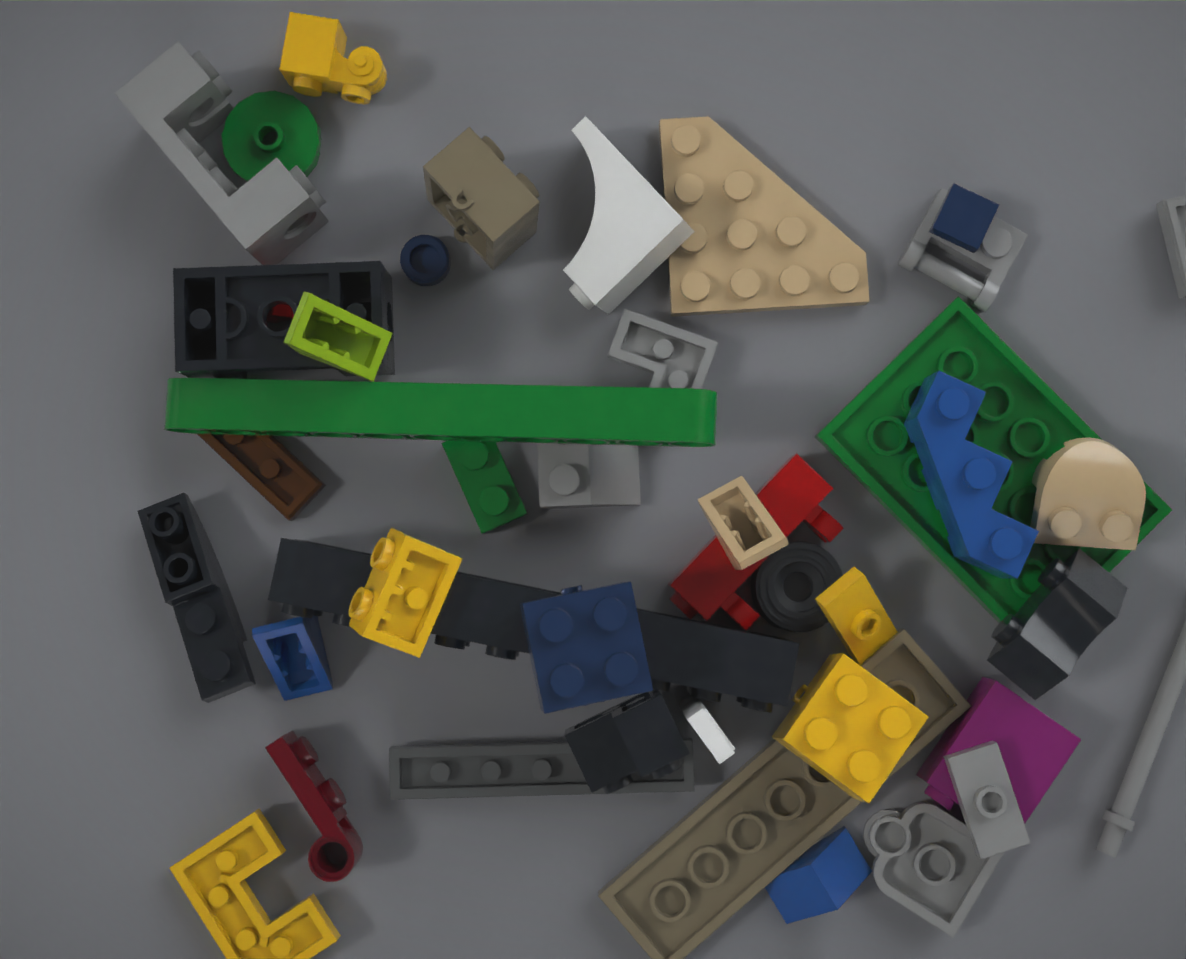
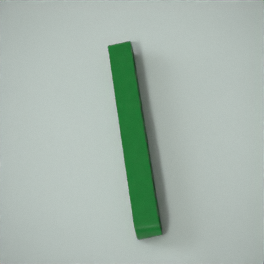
(443, 411)

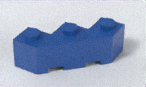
(965, 477)

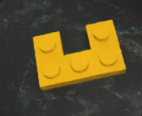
(218, 891)

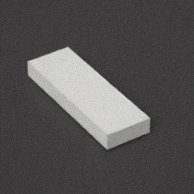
(707, 728)

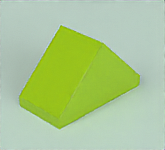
(337, 337)

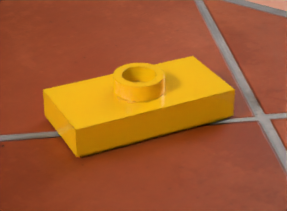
(856, 615)

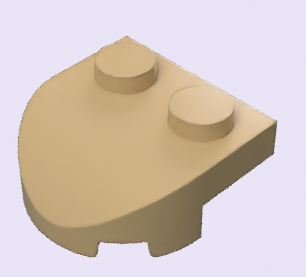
(1088, 497)

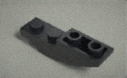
(199, 595)

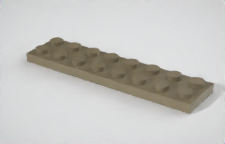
(758, 823)

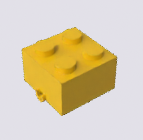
(850, 726)

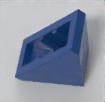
(295, 656)
(820, 878)

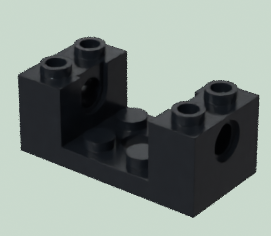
(225, 311)

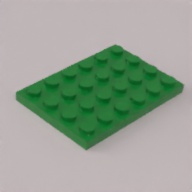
(1015, 420)

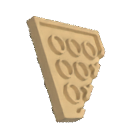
(753, 234)

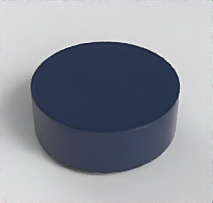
(425, 260)

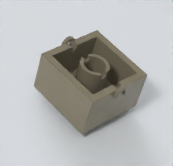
(482, 197)

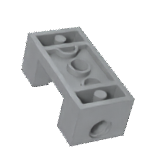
(179, 105)

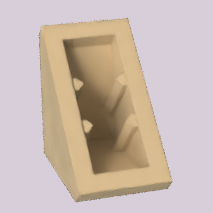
(742, 523)

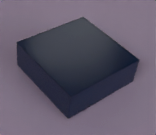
(964, 218)

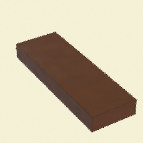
(269, 469)

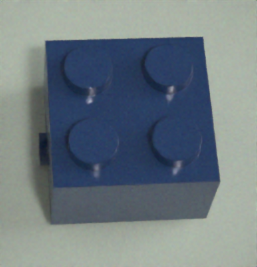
(586, 646)

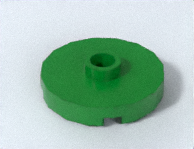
(264, 113)

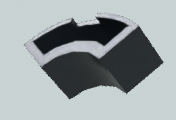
(1056, 623)

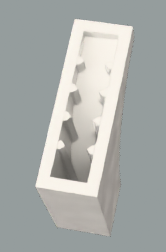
(629, 228)

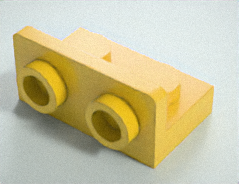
(403, 592)

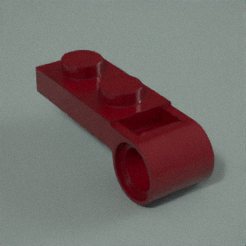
(322, 802)

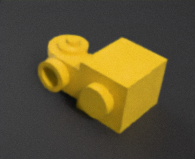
(316, 61)

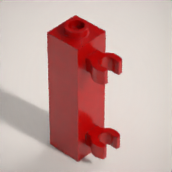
(710, 578)

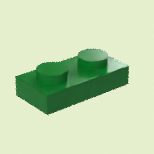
(485, 483)

